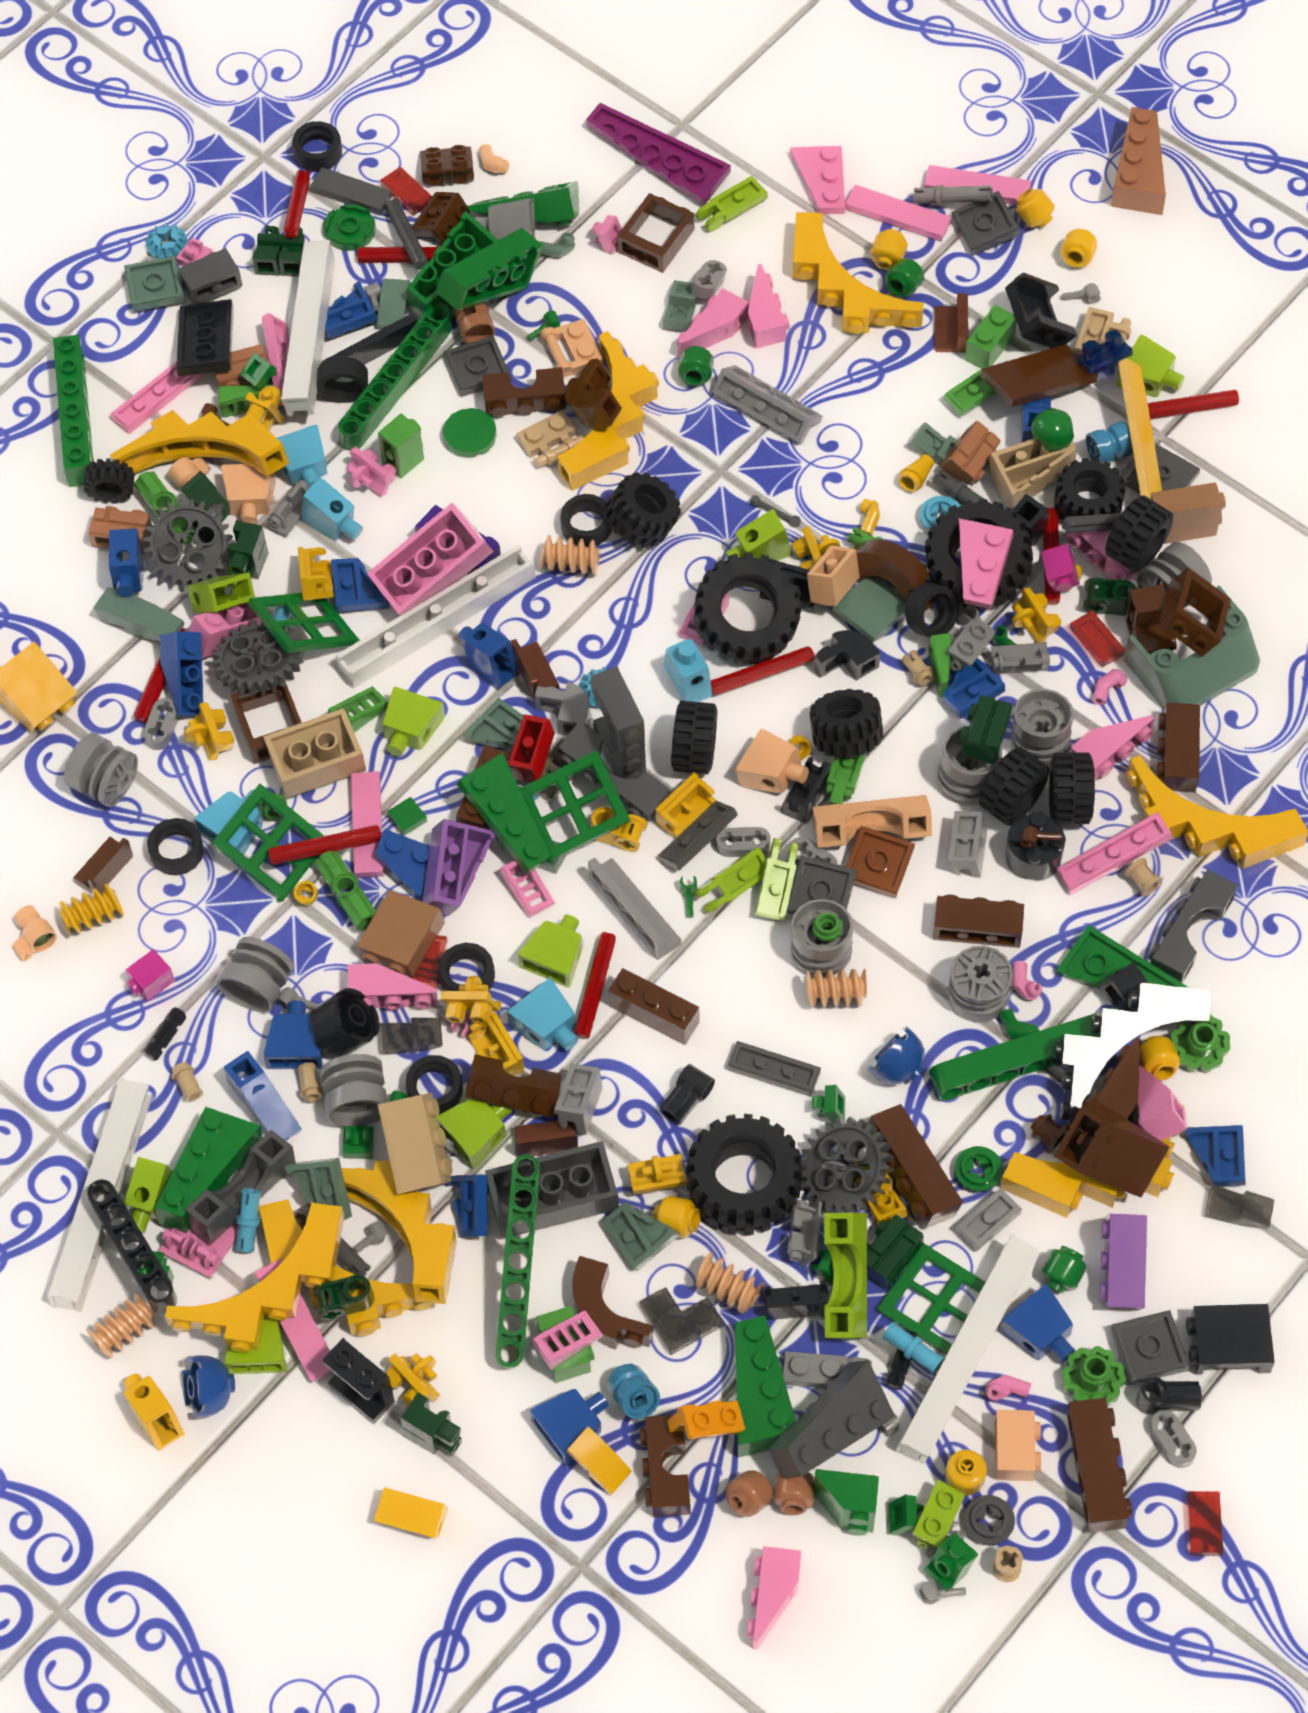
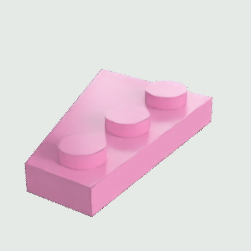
(823, 175)
(983, 560)

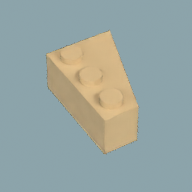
(1027, 469)

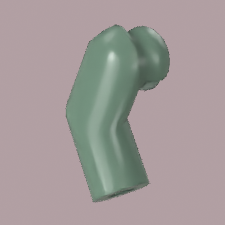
(560, 248)

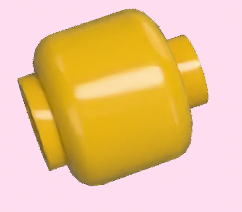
(1035, 207)
(888, 248)
(1078, 248)
(1159, 1057)
(678, 1214)
(972, 1478)

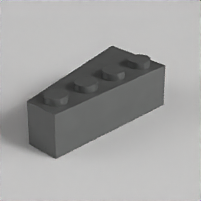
(838, 1418)

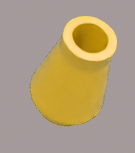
(915, 474)

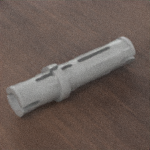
(953, 194)

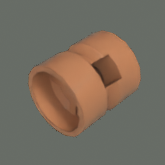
(474, 323)

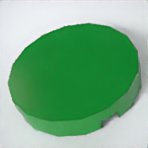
(349, 227)
(469, 432)

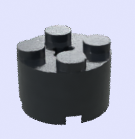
(1044, 857)
(344, 1022)

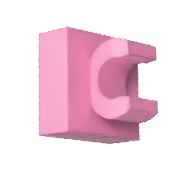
(607, 233)
(192, 251)

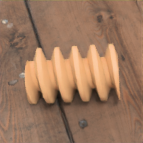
(570, 555)
(836, 988)
(727, 1284)
(122, 1326)

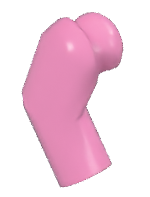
(1112, 678)
(1021, 984)
(1005, 1386)

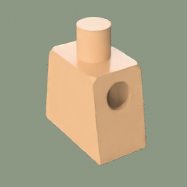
(248, 491)
(770, 764)

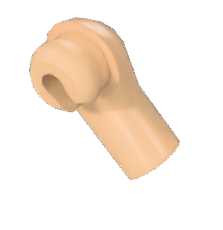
(492, 162)

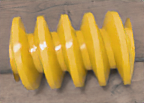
(90, 909)

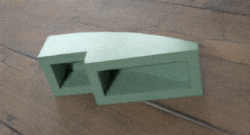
(136, 615)

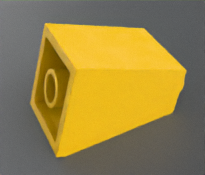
(34, 689)

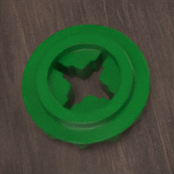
(984, 1158)

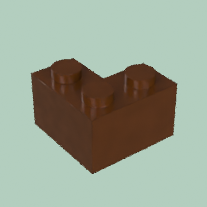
(1143, 618)

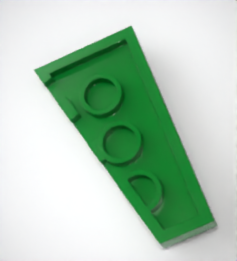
(505, 811)
(1098, 958)

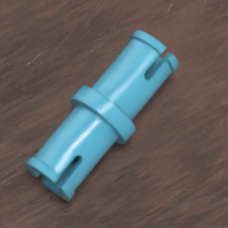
(248, 1220)
(913, 1347)

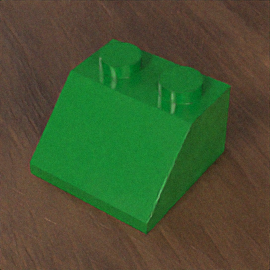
(848, 1498)

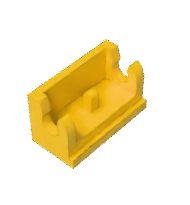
(315, 575)
(684, 805)
(495, 1042)
(411, 1513)

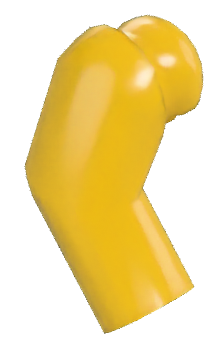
(872, 516)

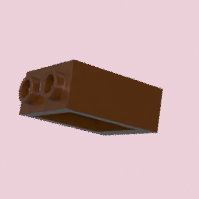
(647, 252)
(1206, 599)
(246, 703)

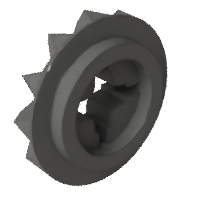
(999, 1510)

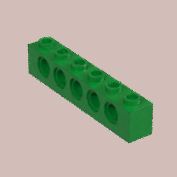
(73, 407)

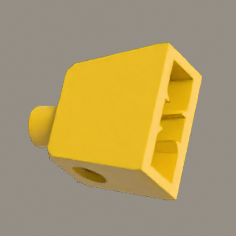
(152, 1410)

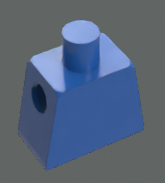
(128, 574)
(489, 654)
(292, 1040)
(1040, 1326)
(566, 1417)

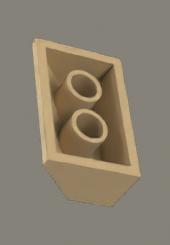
(315, 753)
(415, 1142)

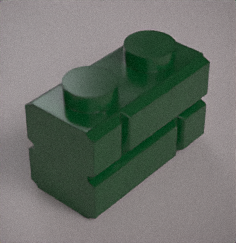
(986, 730)
(892, 1250)

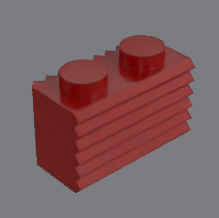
(531, 748)

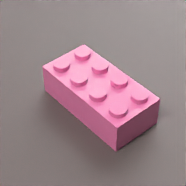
(430, 560)

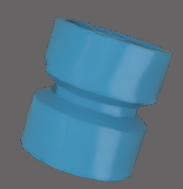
(1109, 443)
(633, 1391)

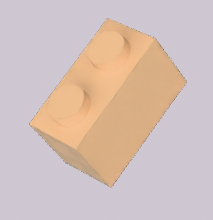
(833, 575)
(1015, 1445)

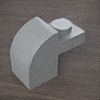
(570, 705)

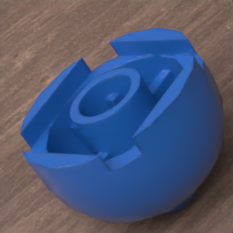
(899, 1059)
(206, 1385)

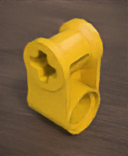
(622, 835)

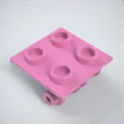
(195, 1251)

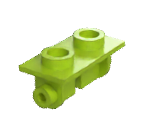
(937, 1515)

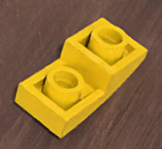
(887, 1204)
(599, 1460)

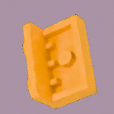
(708, 1420)

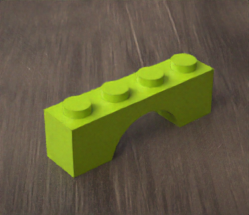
(847, 1308)

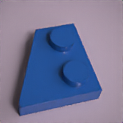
(349, 312)
(354, 587)
(970, 685)
(404, 859)
(1220, 1152)
(471, 1204)

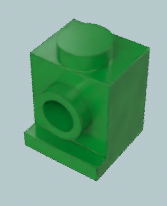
(951, 1562)

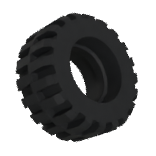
(945, 541)
(762, 576)
(753, 1139)

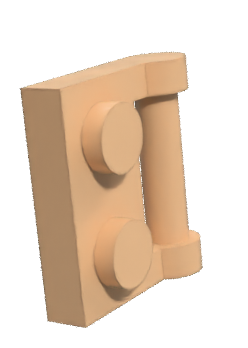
(578, 342)

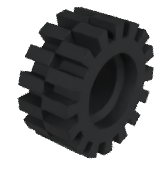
(109, 481)

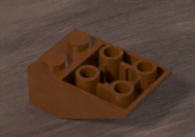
(1122, 1083)
(1111, 1149)

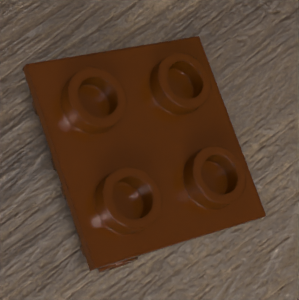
(453, 159)

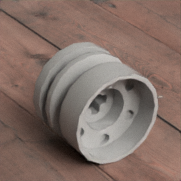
(1170, 564)
(1042, 723)
(100, 769)
(961, 775)
(812, 953)
(255, 974)
(975, 997)
(353, 1089)

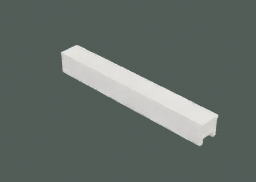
(308, 327)
(435, 616)
(110, 1163)
(967, 1349)

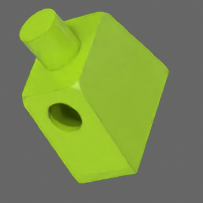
(1156, 366)
(763, 536)
(210, 593)
(410, 720)
(553, 951)
(474, 1129)
(145, 1189)
(268, 1357)

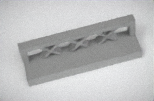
(765, 403)
(633, 907)

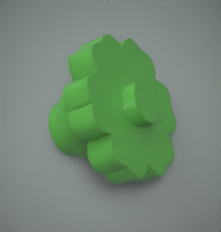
(1201, 1044)
(1093, 1375)

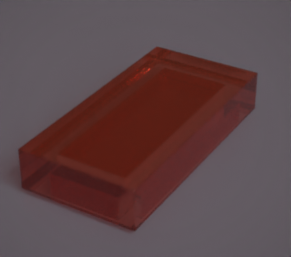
(406, 190)
(1097, 639)
(428, 969)
(1204, 1523)

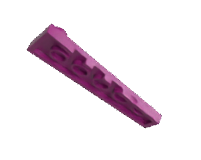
(671, 159)

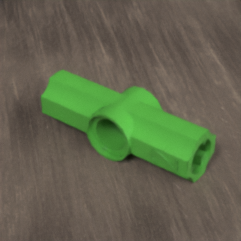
(158, 497)
(340, 878)

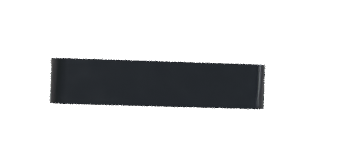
(127, 1233)

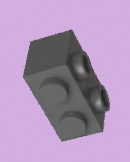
(210, 276)

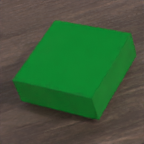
(407, 816)

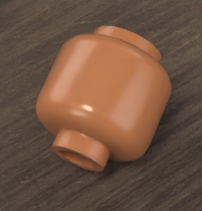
(749, 1493)
(794, 1494)

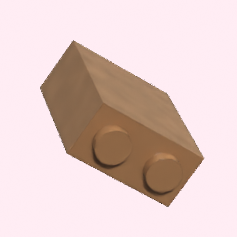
(1195, 511)
(400, 933)

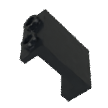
(1034, 311)
(1230, 1337)
(359, 1381)

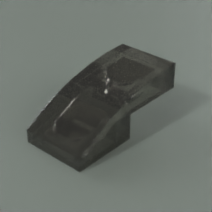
(410, 1037)
(1239, 1209)

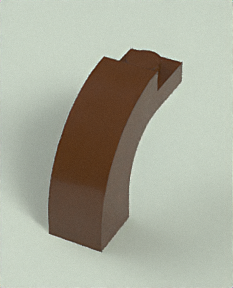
(590, 399)
(892, 563)
(588, 1288)

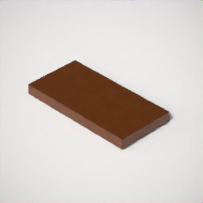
(1037, 375)

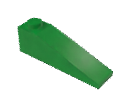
(552, 204)

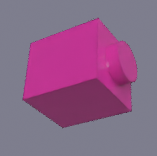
(1060, 568)
(149, 976)

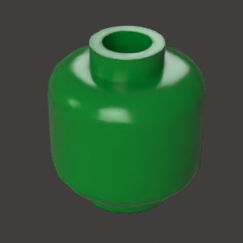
(904, 278)
(695, 365)
(1063, 1269)

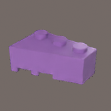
(452, 863)
(1124, 1261)

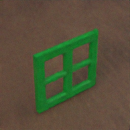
(291, 601)
(574, 805)
(252, 866)
(940, 1302)

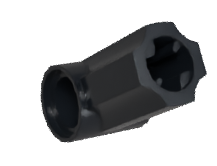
(691, 1087)
(1171, 1394)

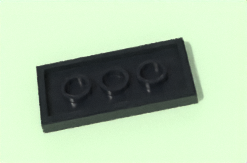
(205, 337)

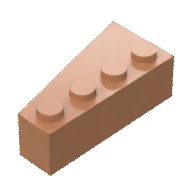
(1140, 170)

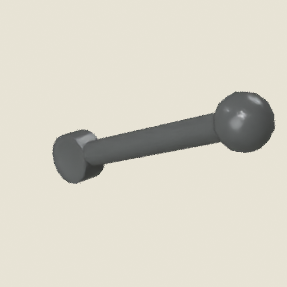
(794, 520)
(910, 1217)

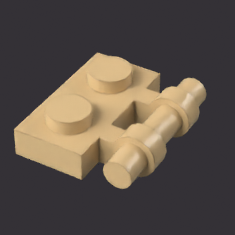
(1096, 325)
(546, 434)

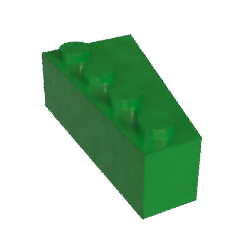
(461, 243)
(491, 272)
(207, 1162)
(759, 1388)

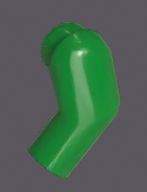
(1016, 1028)

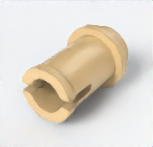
(921, 673)
(187, 1082)
(311, 1090)

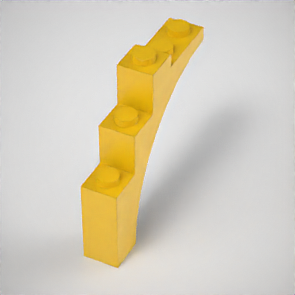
(838, 288)
(206, 437)
(607, 447)
(1248, 837)
(1061, 1188)
(410, 1215)
(277, 1295)
(390, 1298)

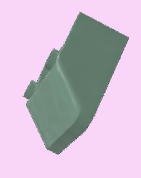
(1197, 677)

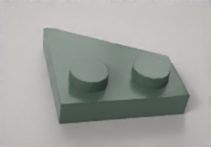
(495, 726)
(322, 1182)
(638, 1234)

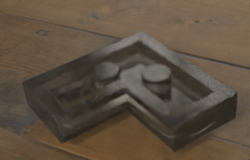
(677, 1327)

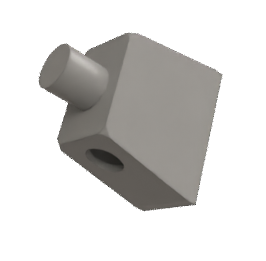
(509, 217)

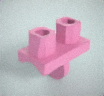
(367, 471)

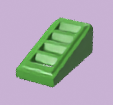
(233, 400)
(940, 660)
(370, 712)

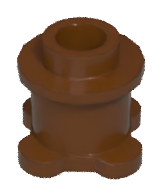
(1048, 1131)

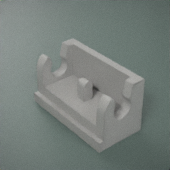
(968, 842)
(579, 1097)

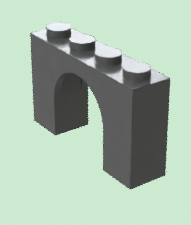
(620, 726)

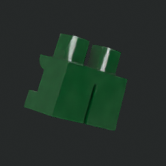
(278, 253)
(250, 550)
(430, 1429)

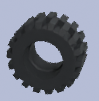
(1090, 477)
(642, 510)
(1139, 533)
(846, 723)
(694, 737)
(1013, 786)
(1071, 787)

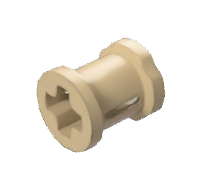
(1143, 876)
(1006, 1573)

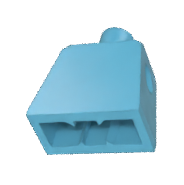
(304, 456)
(329, 511)
(685, 663)
(218, 814)
(544, 1017)

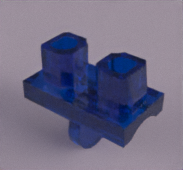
(1106, 355)

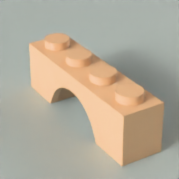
(903, 816)

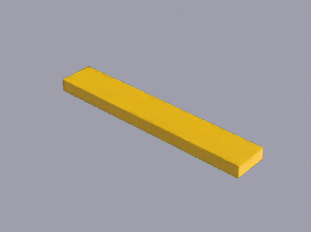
(1140, 427)

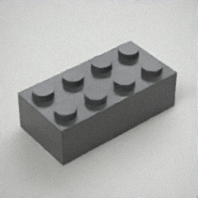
(570, 1188)

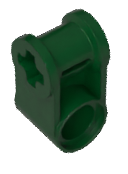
(202, 489)
(1107, 596)
(341, 1297)

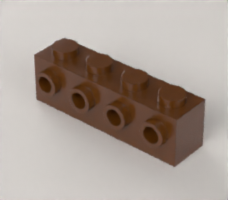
(916, 1168)
(1097, 1465)

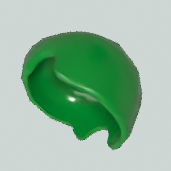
(1053, 429)

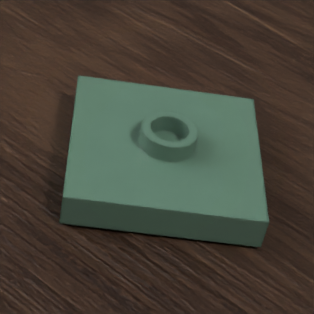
(154, 283)

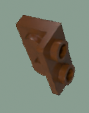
(440, 216)

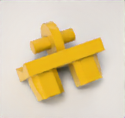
(265, 408)
(810, 544)
(1032, 615)
(205, 733)
(471, 997)
(657, 1174)
(403, 1370)

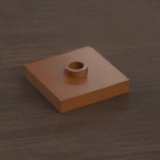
(880, 861)

